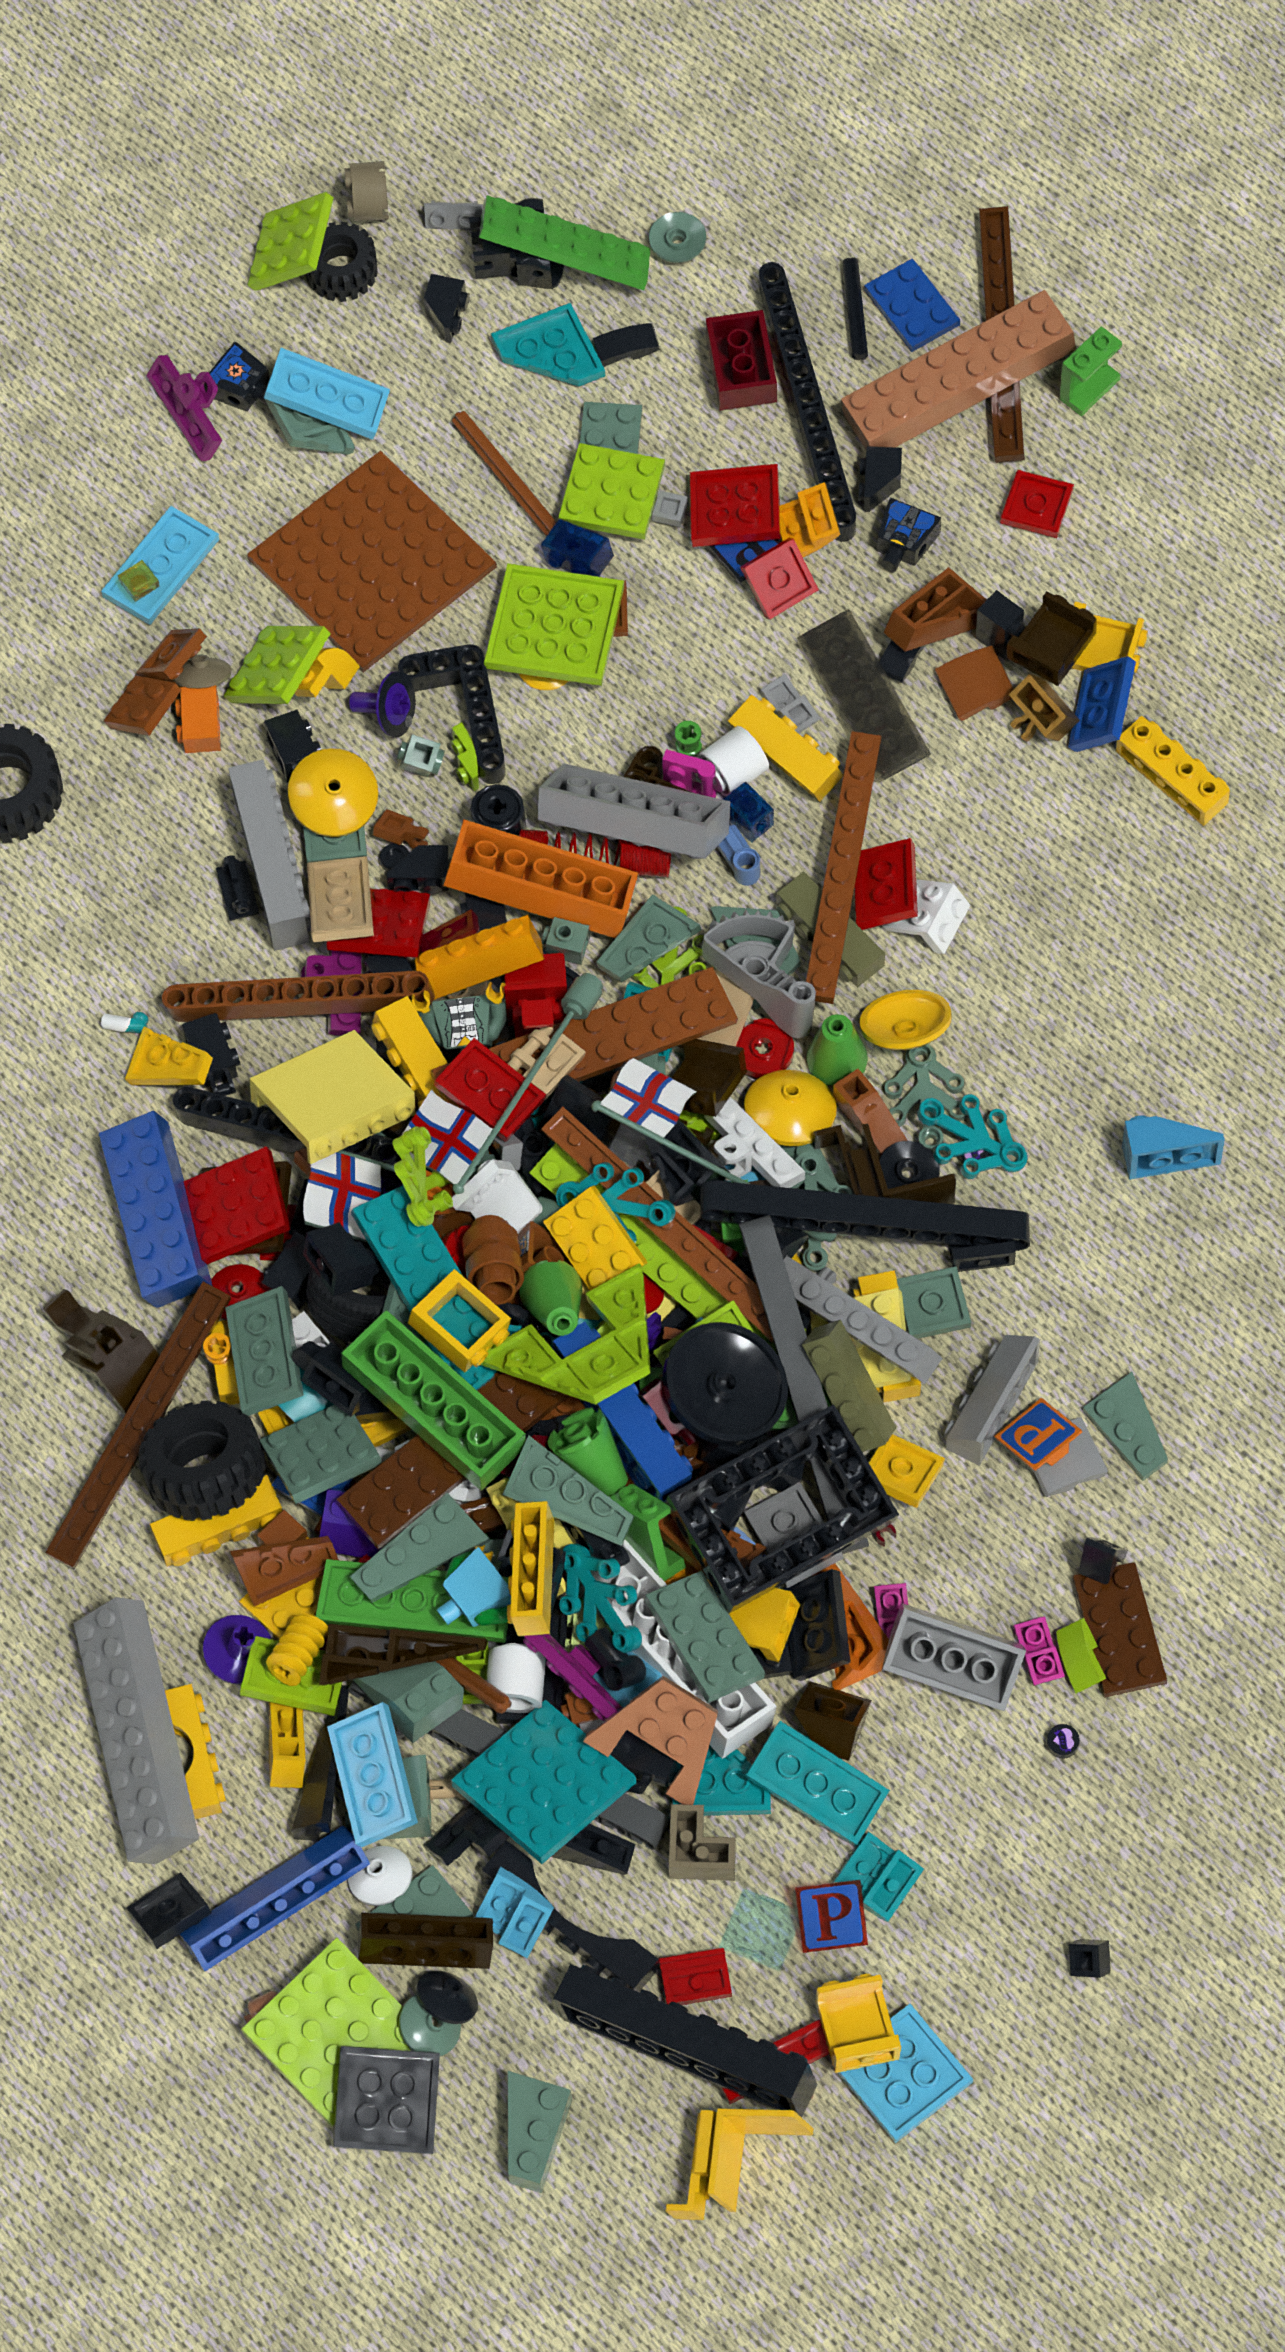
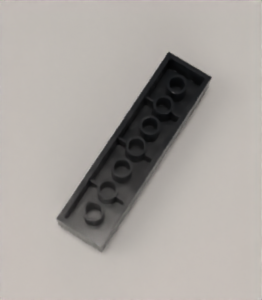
(685, 2040)

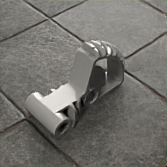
(783, 999)

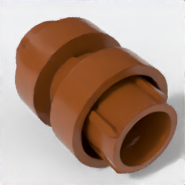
(493, 1258)

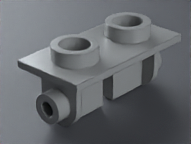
(451, 216)

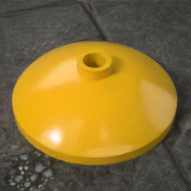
(330, 811)
(905, 1019)
(790, 1106)

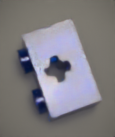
(576, 549)

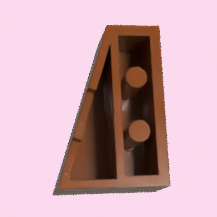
(935, 612)

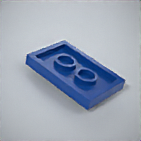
(912, 305)
(1102, 704)

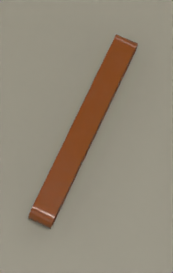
(286, 989)

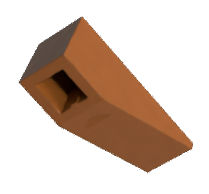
(864, 1105)

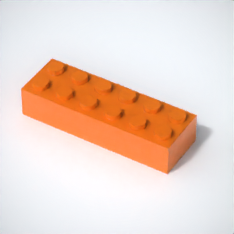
(540, 878)

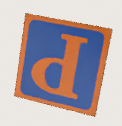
(1039, 1435)

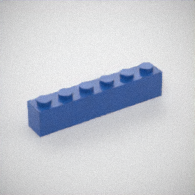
(274, 1898)

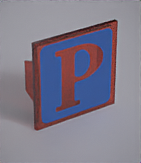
(831, 1916)

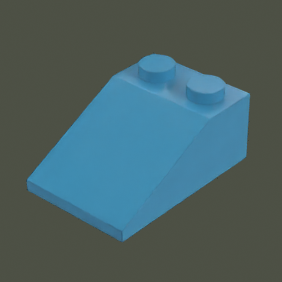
(1167, 1146)

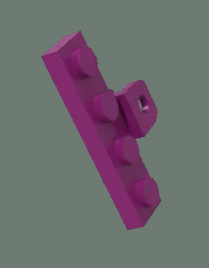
(185, 403)
(337, 964)
(577, 1671)

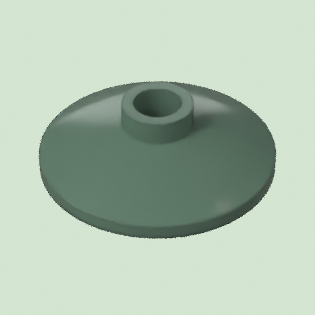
(677, 227)
(421, 2034)

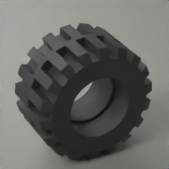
(350, 278)

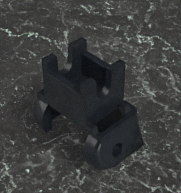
(505, 261)

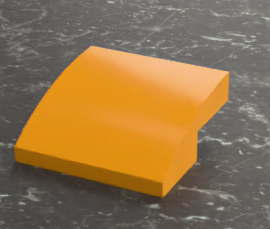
(809, 520)

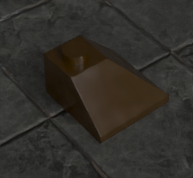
(832, 1718)

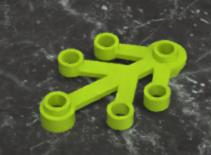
(671, 965)
(420, 1210)

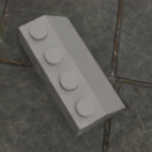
(993, 1397)
(953, 1657)

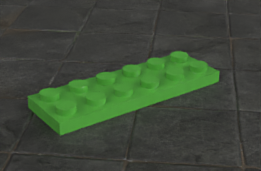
(565, 242)
(404, 1609)

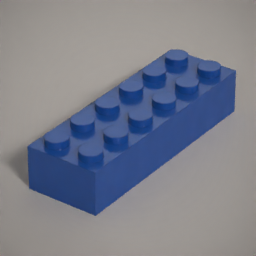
(154, 1208)
(642, 1445)

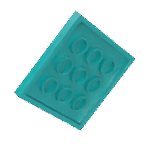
(543, 1782)

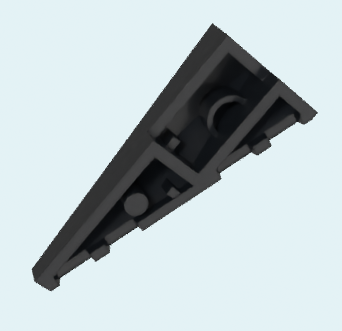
(677, 1171)
(317, 1800)

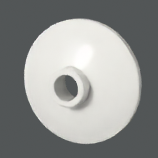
(385, 1885)

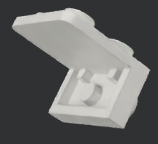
(939, 914)
(499, 1192)

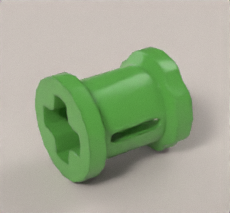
(689, 739)

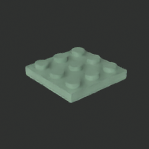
(320, 1452)

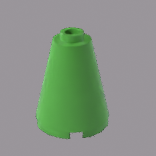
(836, 1050)
(553, 1295)
(590, 1450)

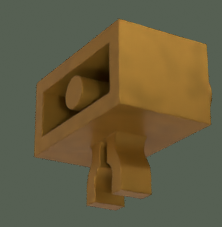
(1042, 708)

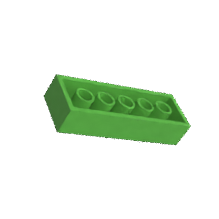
(433, 1400)

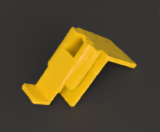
(720, 2152)

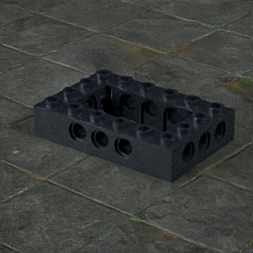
(819, 1435)

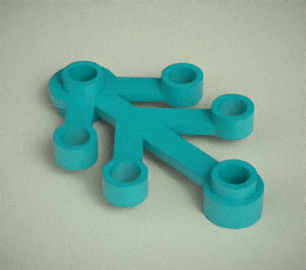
(976, 1137)
(614, 1192)
(577, 1565)

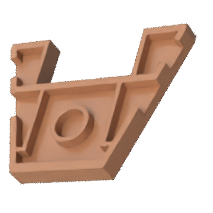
(670, 1722)

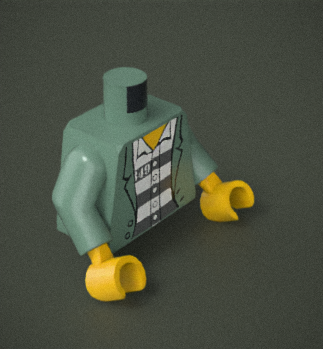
(460, 1020)

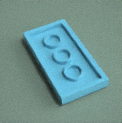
(326, 393)
(172, 554)
(372, 1774)

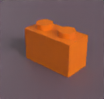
(199, 719)

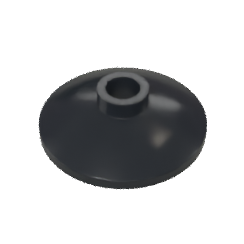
(908, 1157)
(446, 1997)

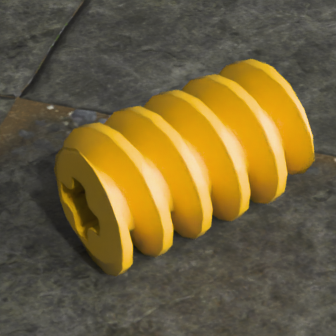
(297, 1648)

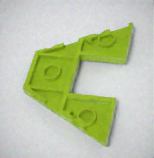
(597, 1368)

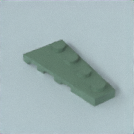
(569, 1495)

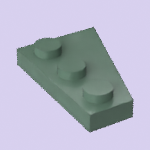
(1127, 1425)
(427, 1896)

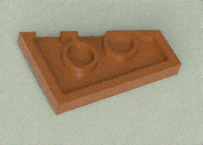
(282, 1566)

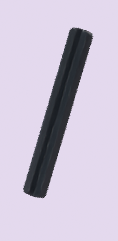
(855, 308)

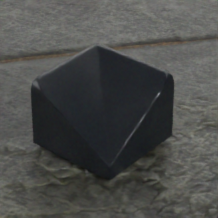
(1089, 1958)

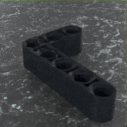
(475, 701)

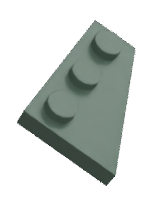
(646, 938)

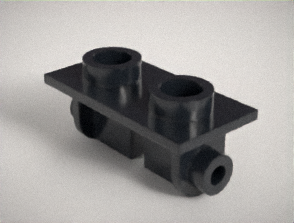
(237, 888)

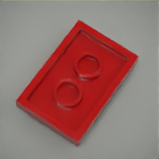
(886, 884)
(486, 1086)

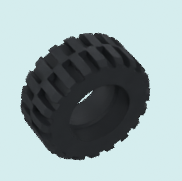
(42, 794)
(209, 1487)

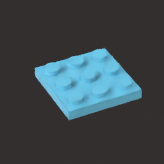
(916, 2085)

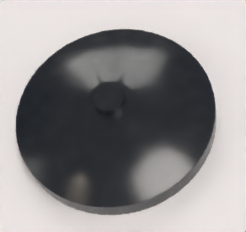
(725, 1383)

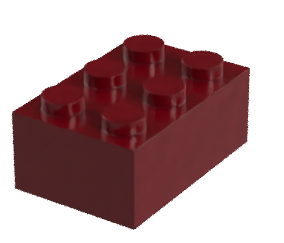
(741, 360)

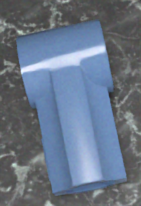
(737, 854)

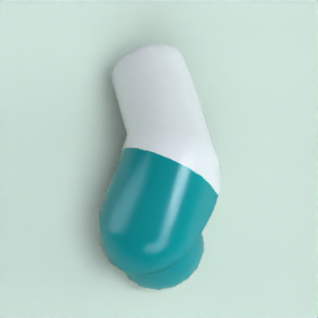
(125, 1024)

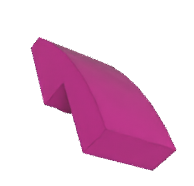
(888, 1601)
(1041, 1655)

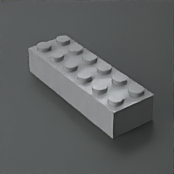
(633, 811)
(271, 854)

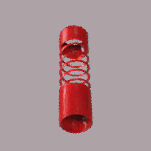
(640, 859)

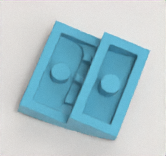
(516, 1911)

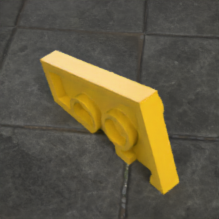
(166, 1062)

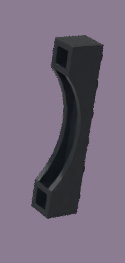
(611, 1956)

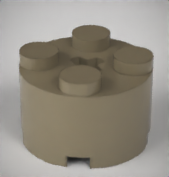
(368, 191)

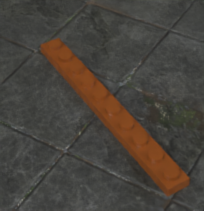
(843, 865)
(678, 1235)

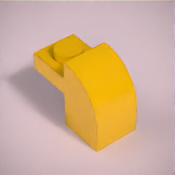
(330, 669)

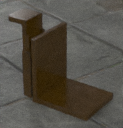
(866, 1175)
(104, 1347)

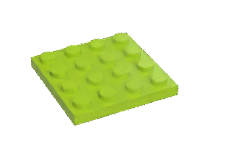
(554, 624)
(321, 2009)

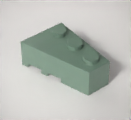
(534, 2128)

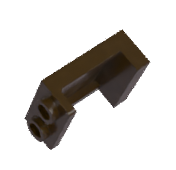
(1053, 639)
(712, 1072)

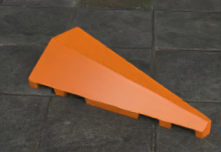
(865, 1638)

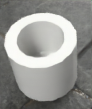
(736, 760)
(517, 1674)

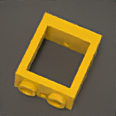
(423, 1323)

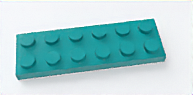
(416, 1263)

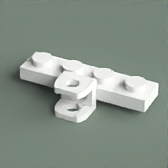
(751, 1146)

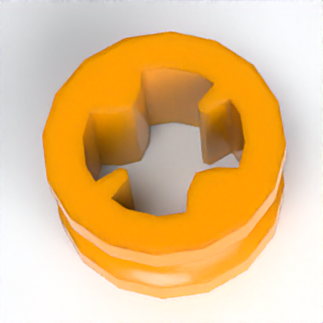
(213, 1357)

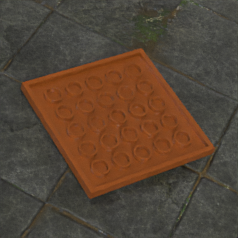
(372, 560)

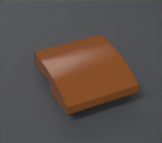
(975, 682)

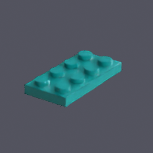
(817, 1783)

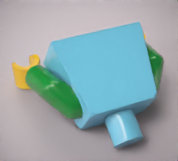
(475, 1590)

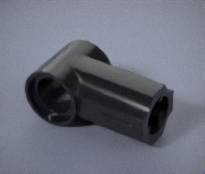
(618, 1668)

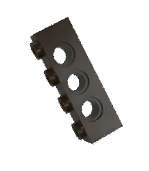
(425, 1940)

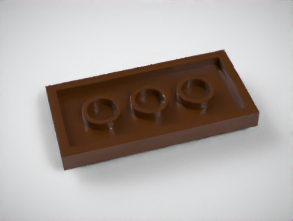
(1122, 1631)

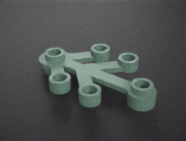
(925, 1089)
(813, 1177)

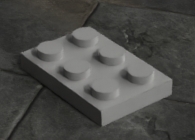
(785, 1518)

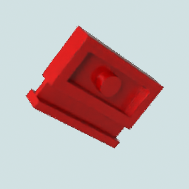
(696, 1977)

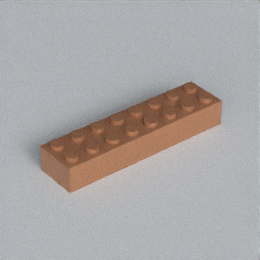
(959, 373)

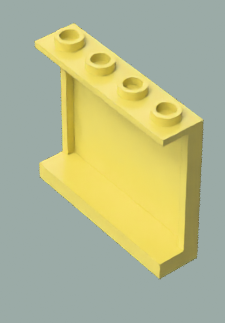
(334, 1095)

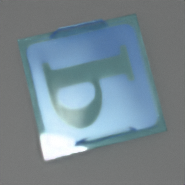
(761, 1929)

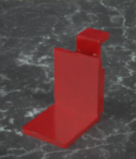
(536, 994)

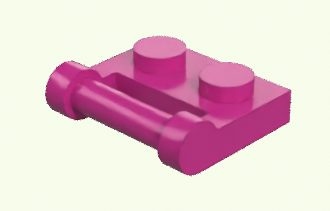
(682, 771)

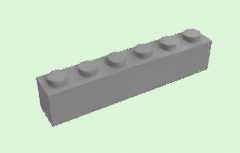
(862, 1322)

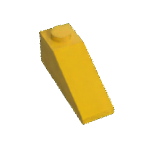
(286, 1746)

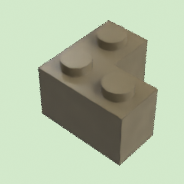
(693, 1854)

